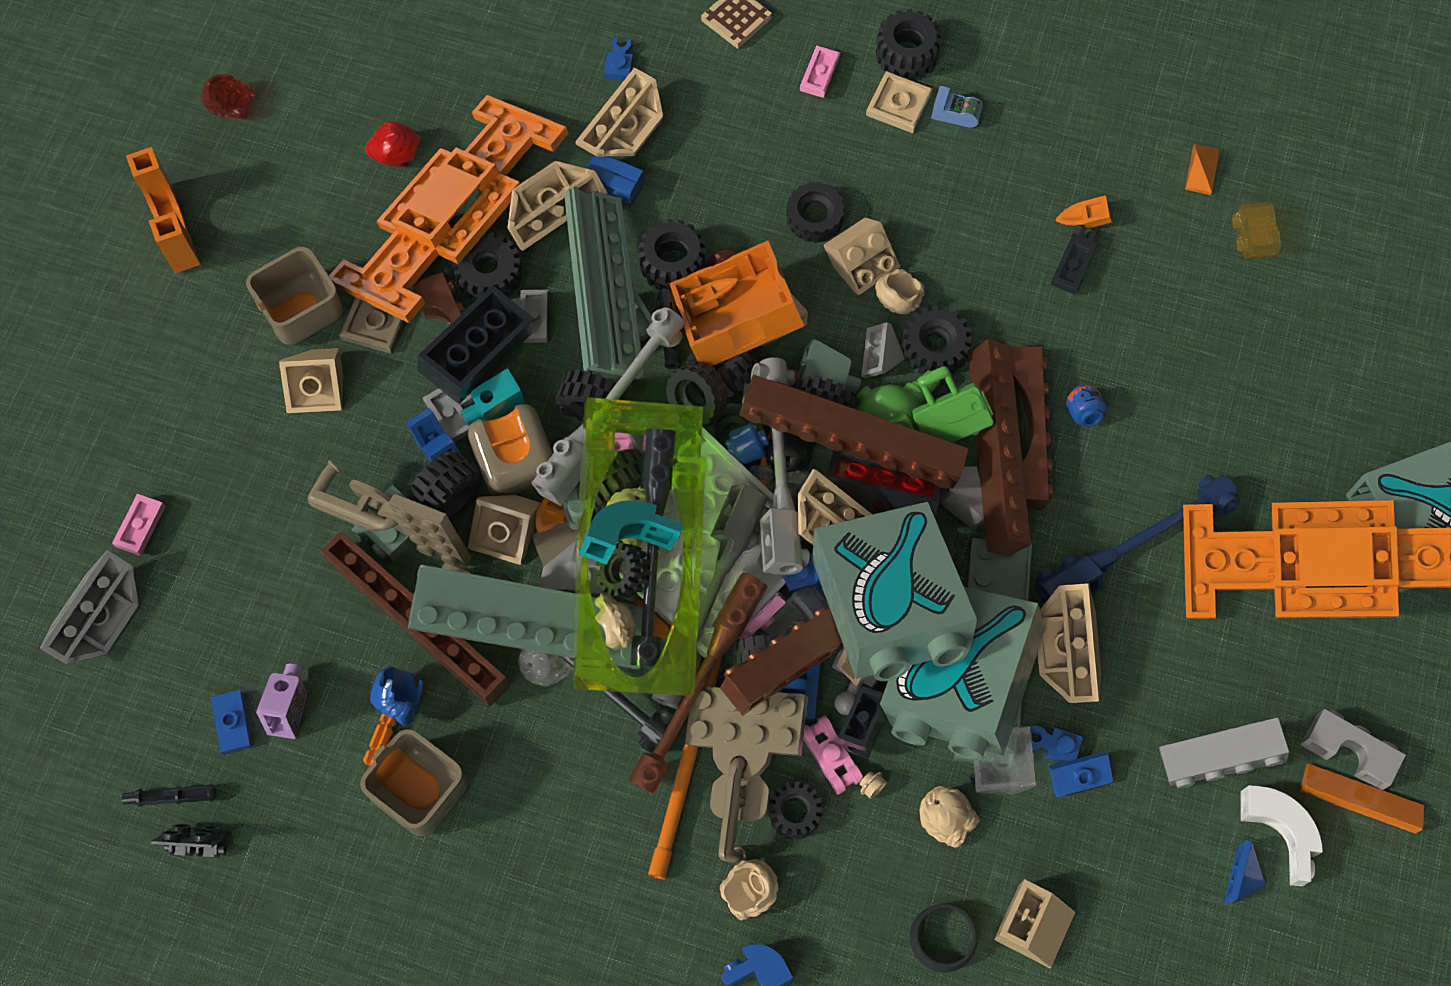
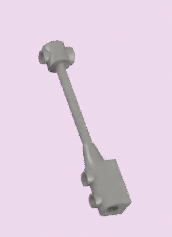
(562, 471)
(779, 526)

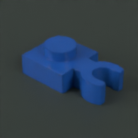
(620, 62)
(1060, 745)

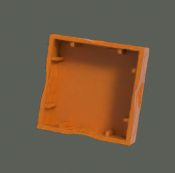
(748, 315)

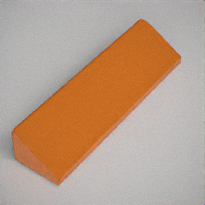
(1363, 799)

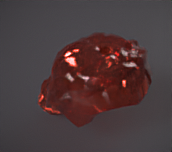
(227, 96)

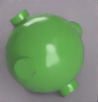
(893, 400)

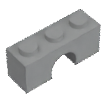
(1377, 759)

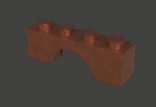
(438, 298)

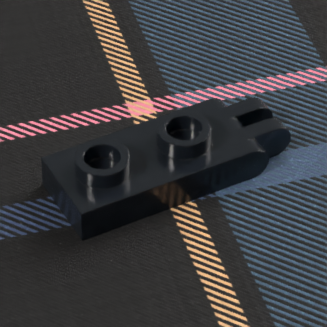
(1074, 261)

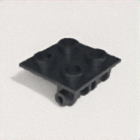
(182, 841)

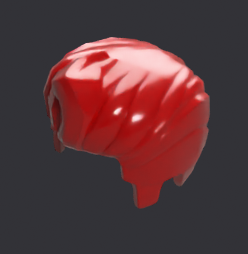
(393, 144)

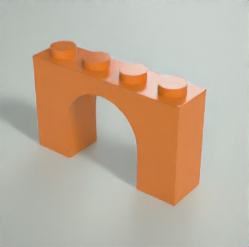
(168, 222)

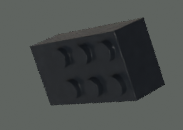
(475, 344)

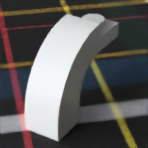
(1291, 821)

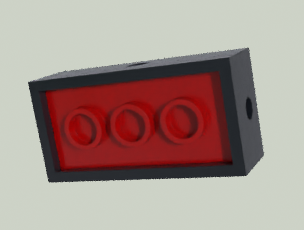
(878, 487)

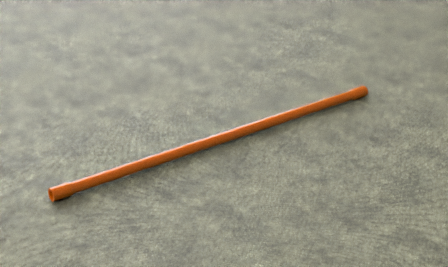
(663, 851)

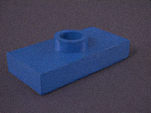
(231, 722)
(1081, 774)

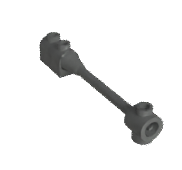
(736, 532)

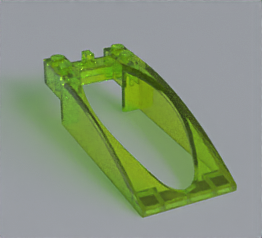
(676, 665)

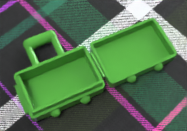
(952, 415)

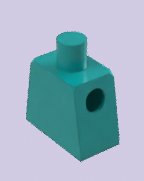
(494, 399)

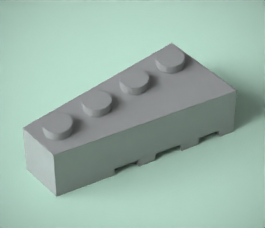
(1225, 753)

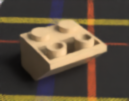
(862, 254)
(1035, 923)

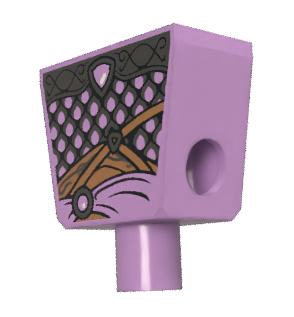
(283, 703)

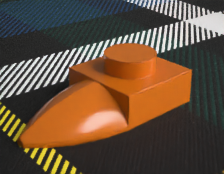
(1087, 213)
(706, 296)
(549, 515)

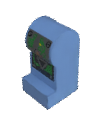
(956, 108)

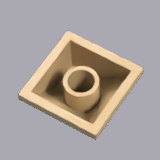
(313, 381)
(503, 526)

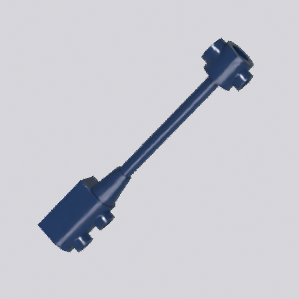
(1090, 569)

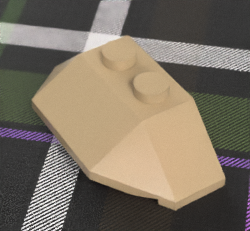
(625, 118)
(540, 201)
(823, 505)
(1070, 644)

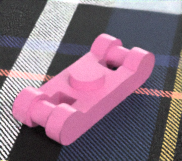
(831, 755)

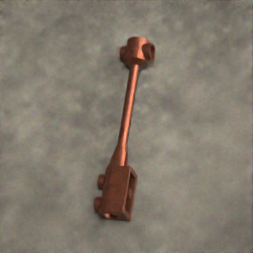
(728, 628)

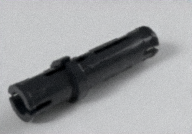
(671, 354)

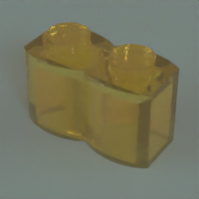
(1257, 231)

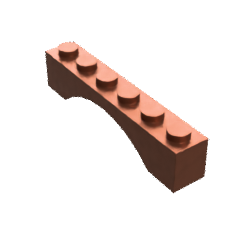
(1031, 390)

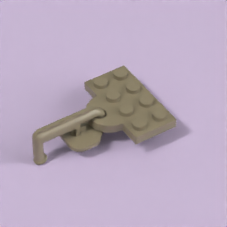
(425, 526)
(765, 730)

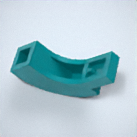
(626, 521)

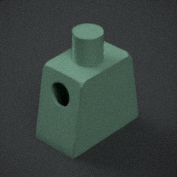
(827, 363)

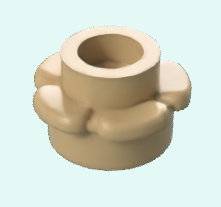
(872, 784)

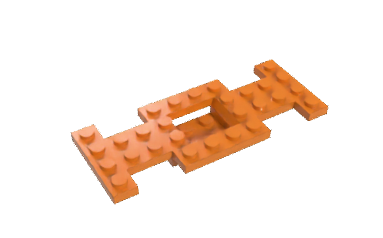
(435, 195)
(1315, 547)

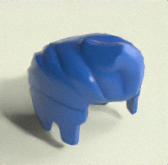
(396, 694)

